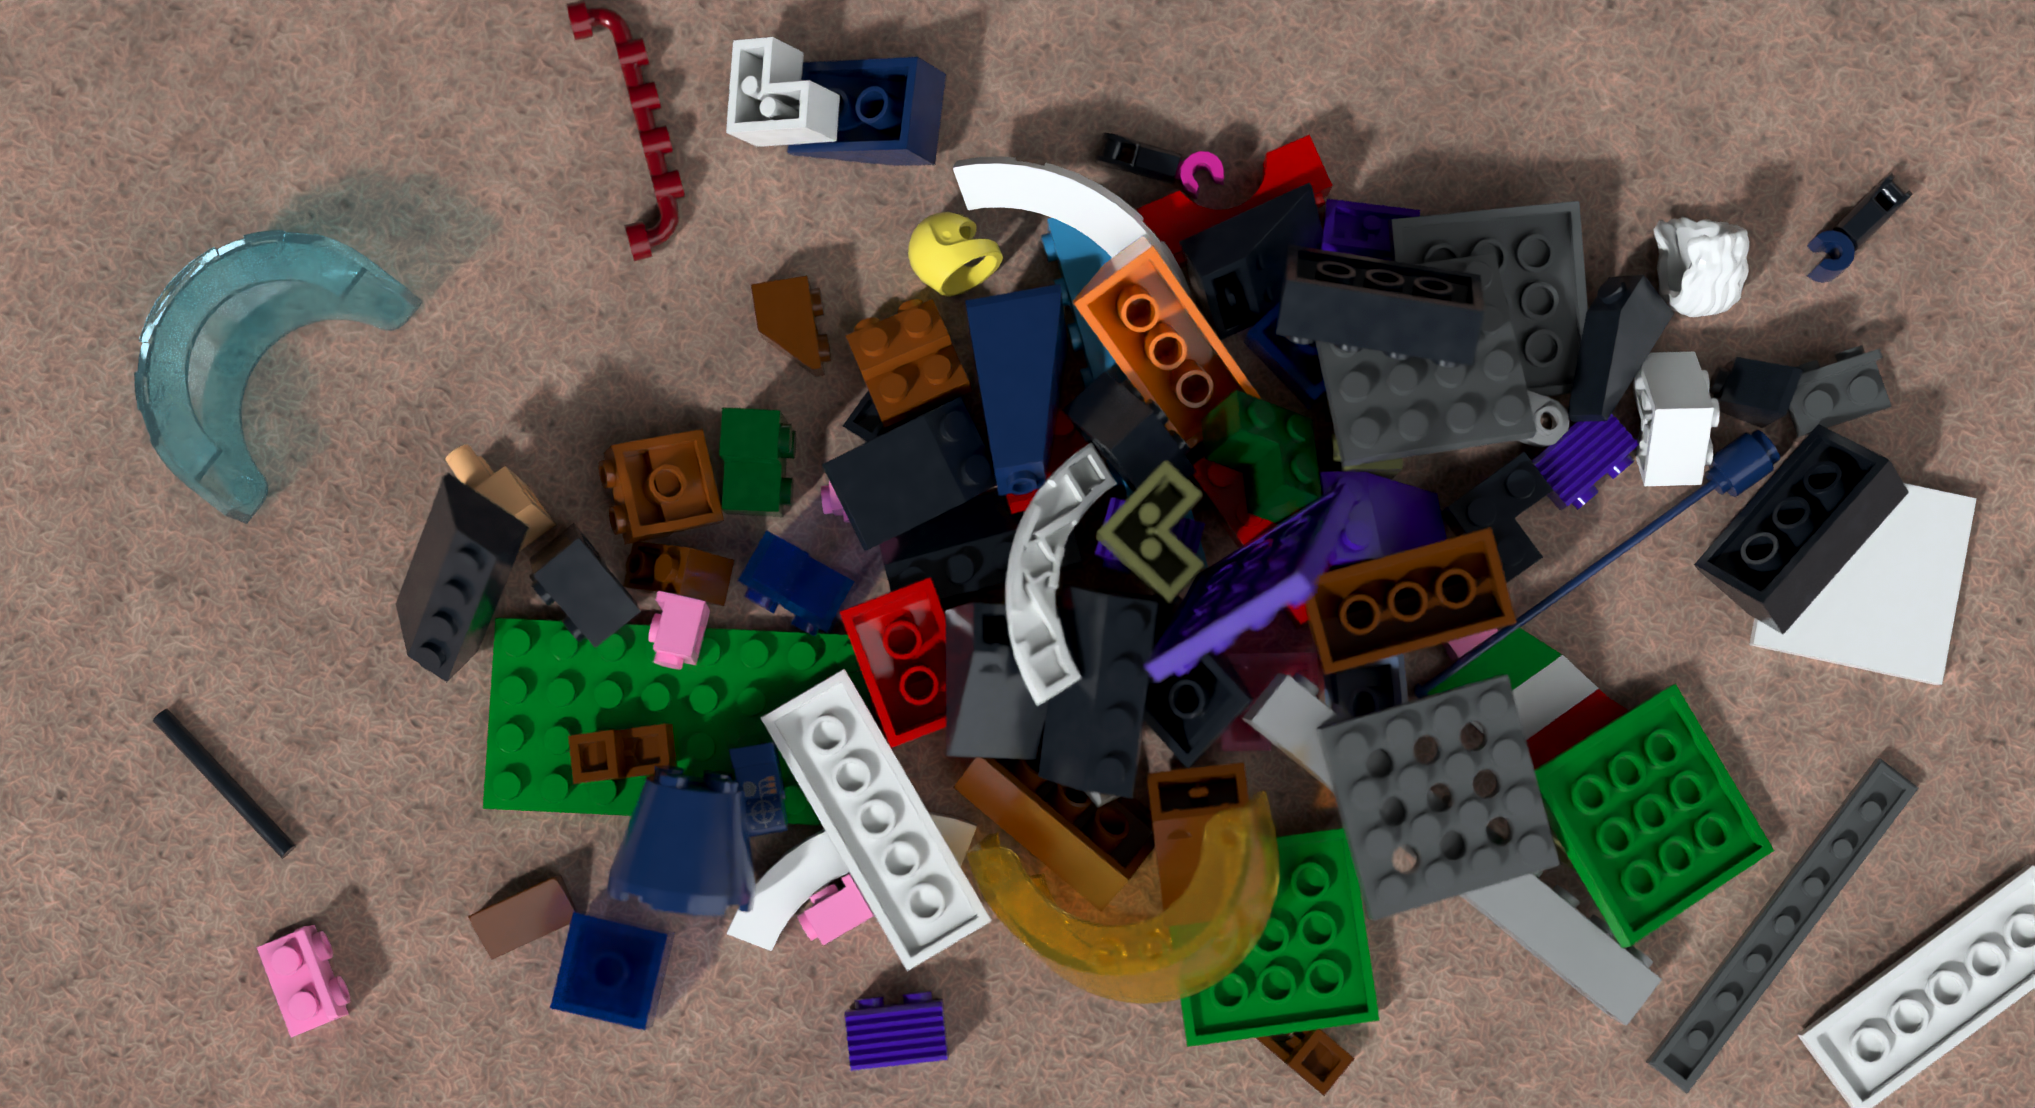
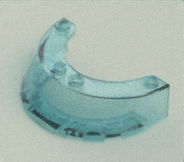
(218, 325)

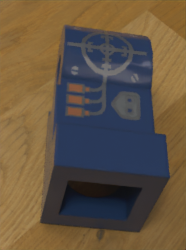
(760, 775)

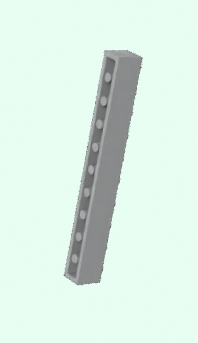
(1522, 907)

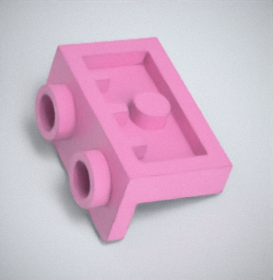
(304, 979)

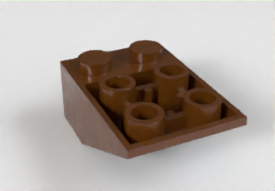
(1180, 810)

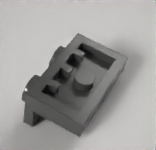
(1838, 391)

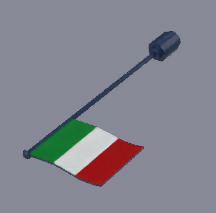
(1550, 693)

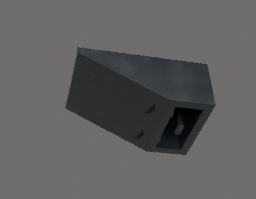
(1242, 261)
(986, 694)

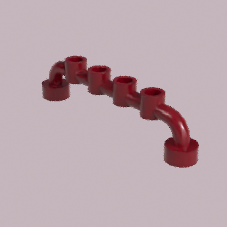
(654, 139)

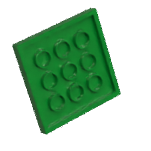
(1649, 815)
(1308, 962)

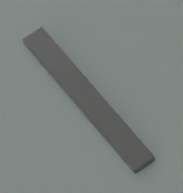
(1782, 925)

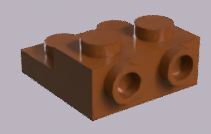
(908, 361)
(660, 486)

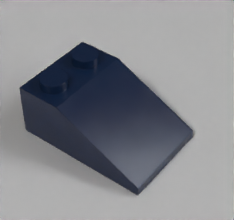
(885, 110)

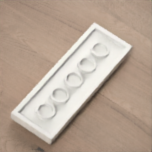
(876, 820)
(1930, 996)

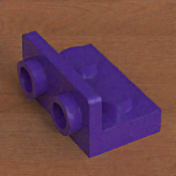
(1360, 227)

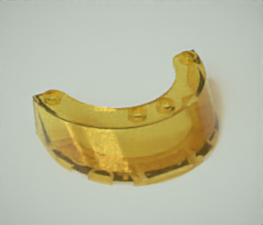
(1162, 956)

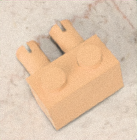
(503, 489)

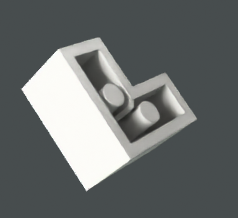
(771, 102)
(1674, 419)

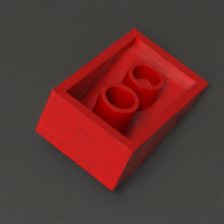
(902, 658)

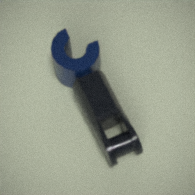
(1855, 230)

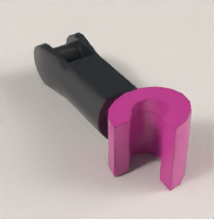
(1160, 163)

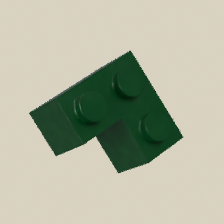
(1270, 449)
(755, 459)

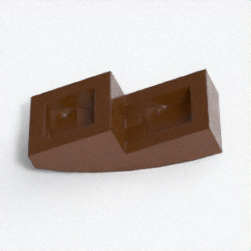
(621, 753)
(1311, 1056)

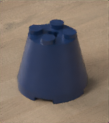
(686, 845)

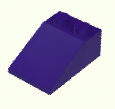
(1383, 518)

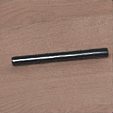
(224, 783)

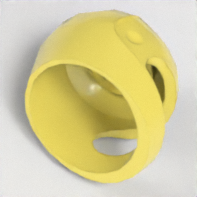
(941, 249)

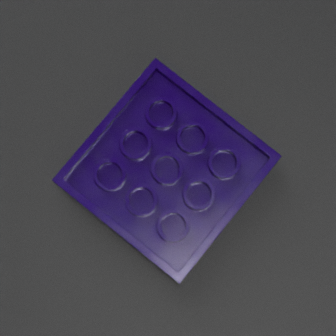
(1252, 584)

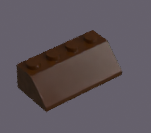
(1408, 601)
(1061, 826)

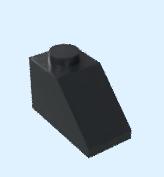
(1755, 390)

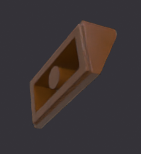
(524, 917)

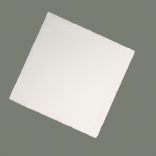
(1893, 598)

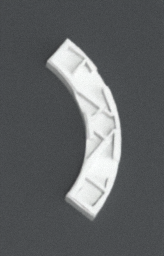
(1060, 195)
(1036, 568)
(807, 870)

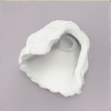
(1701, 265)

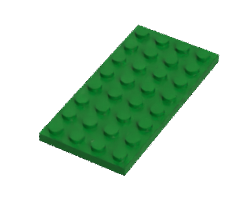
(561, 687)

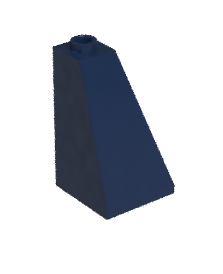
(1020, 372)

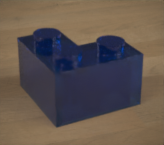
(797, 583)

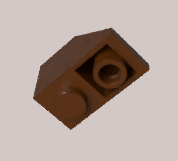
(788, 322)
(678, 572)

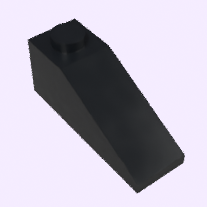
(1615, 343)

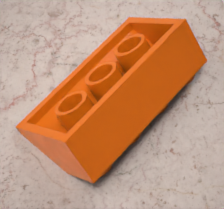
(1160, 338)

